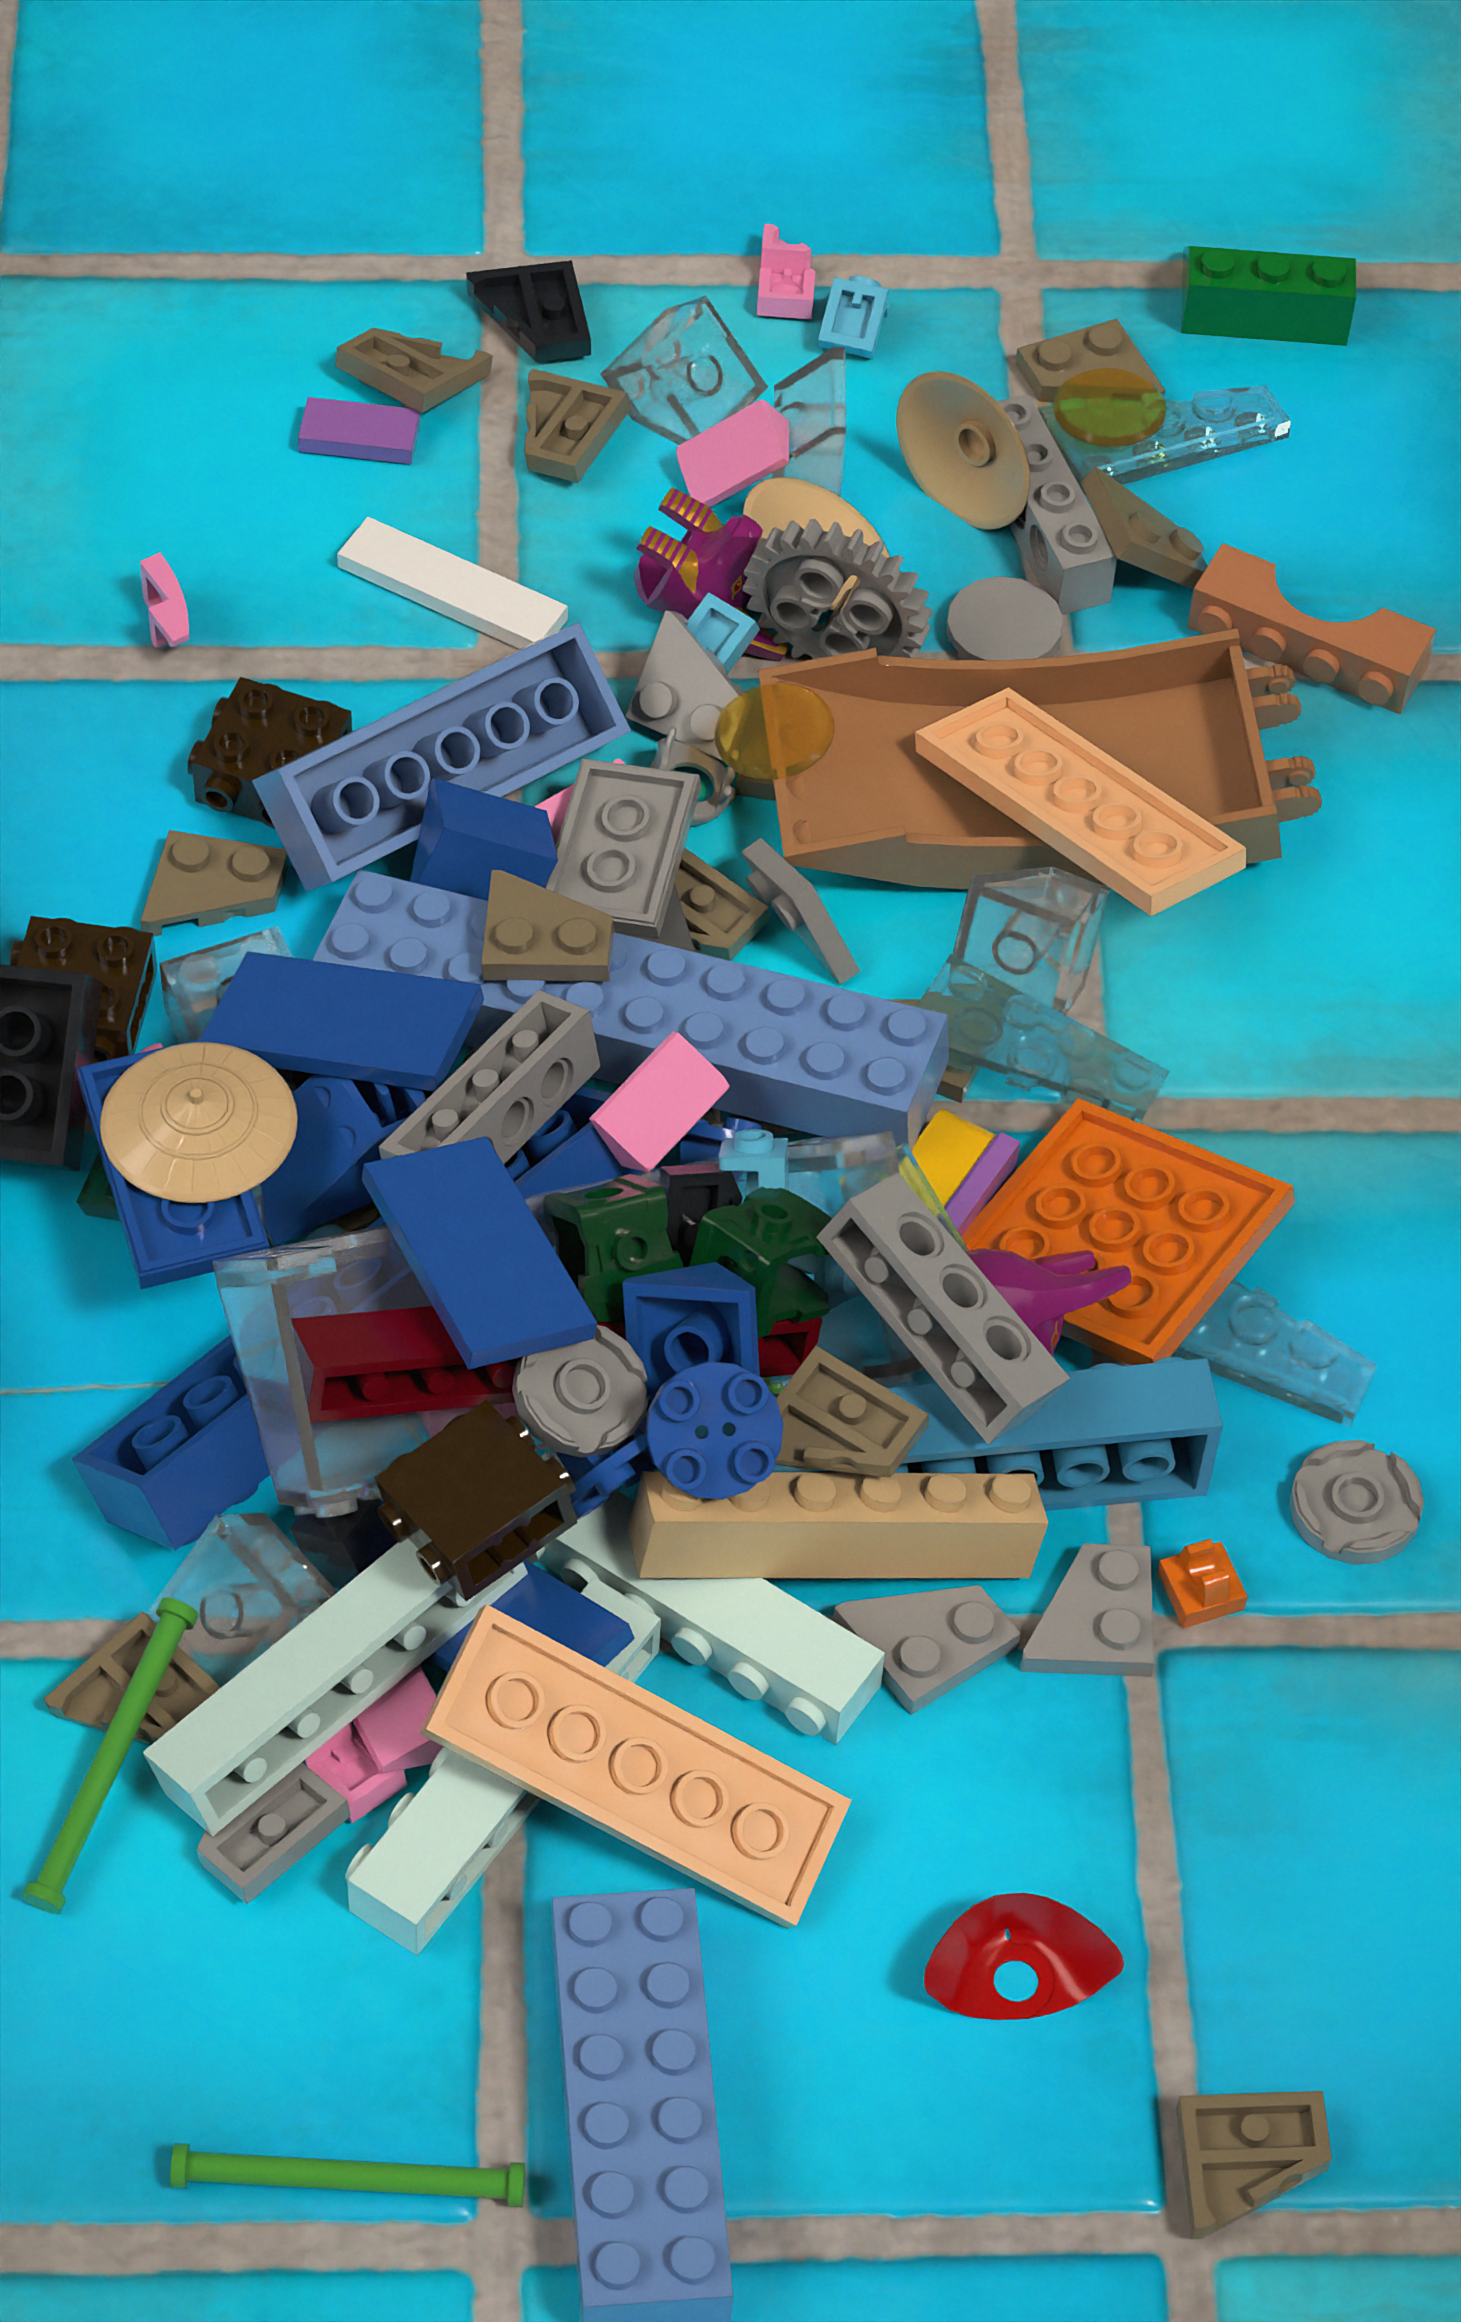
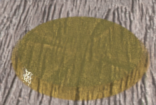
(1109, 407)
(774, 731)

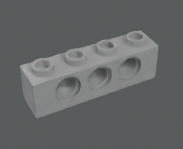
(1057, 522)
(507, 1083)
(942, 1307)

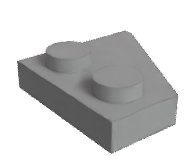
(682, 687)
(798, 908)
(1098, 1616)
(931, 1638)
(273, 1833)

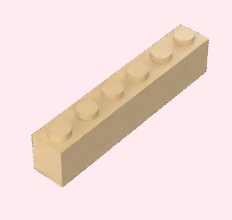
(842, 1527)

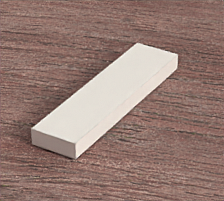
(450, 585)

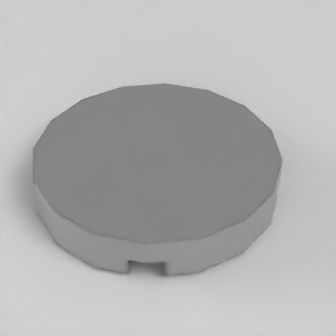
(1004, 621)
(582, 1394)
(1356, 1502)

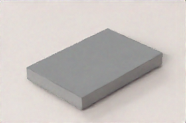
(625, 842)

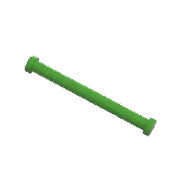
(46, 1891)
(347, 2175)

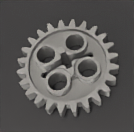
(801, 574)

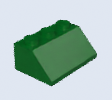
(1267, 295)

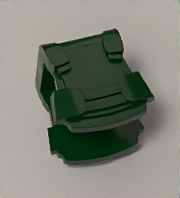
(609, 1237)
(759, 1242)

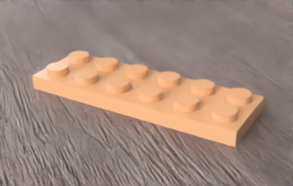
(1081, 801)
(636, 1766)

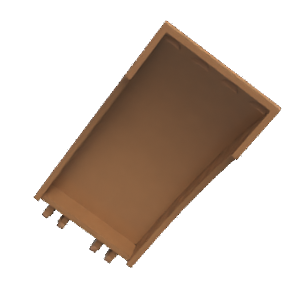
(1166, 710)

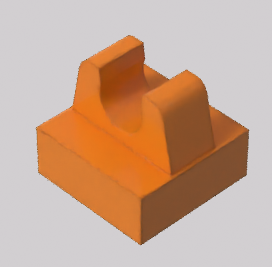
(1202, 1583)

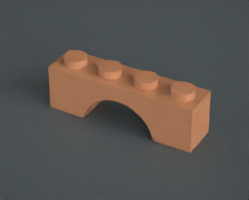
(1368, 657)

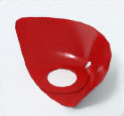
(1054, 1940)

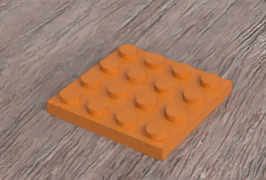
(1138, 1202)

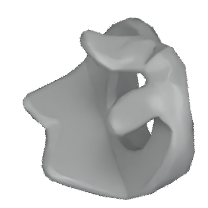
(676, 754)

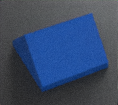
(475, 832)
(690, 1319)

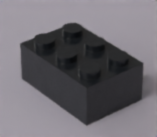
(44, 1037)

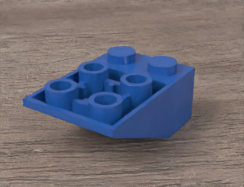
(335, 1135)

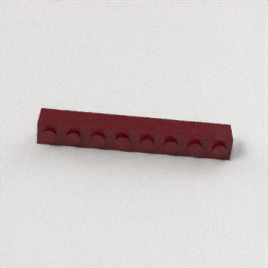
(410, 1365)

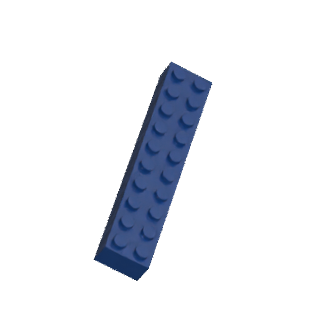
(197, 1440)

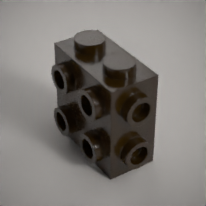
(253, 735)
(115, 956)
(476, 1500)

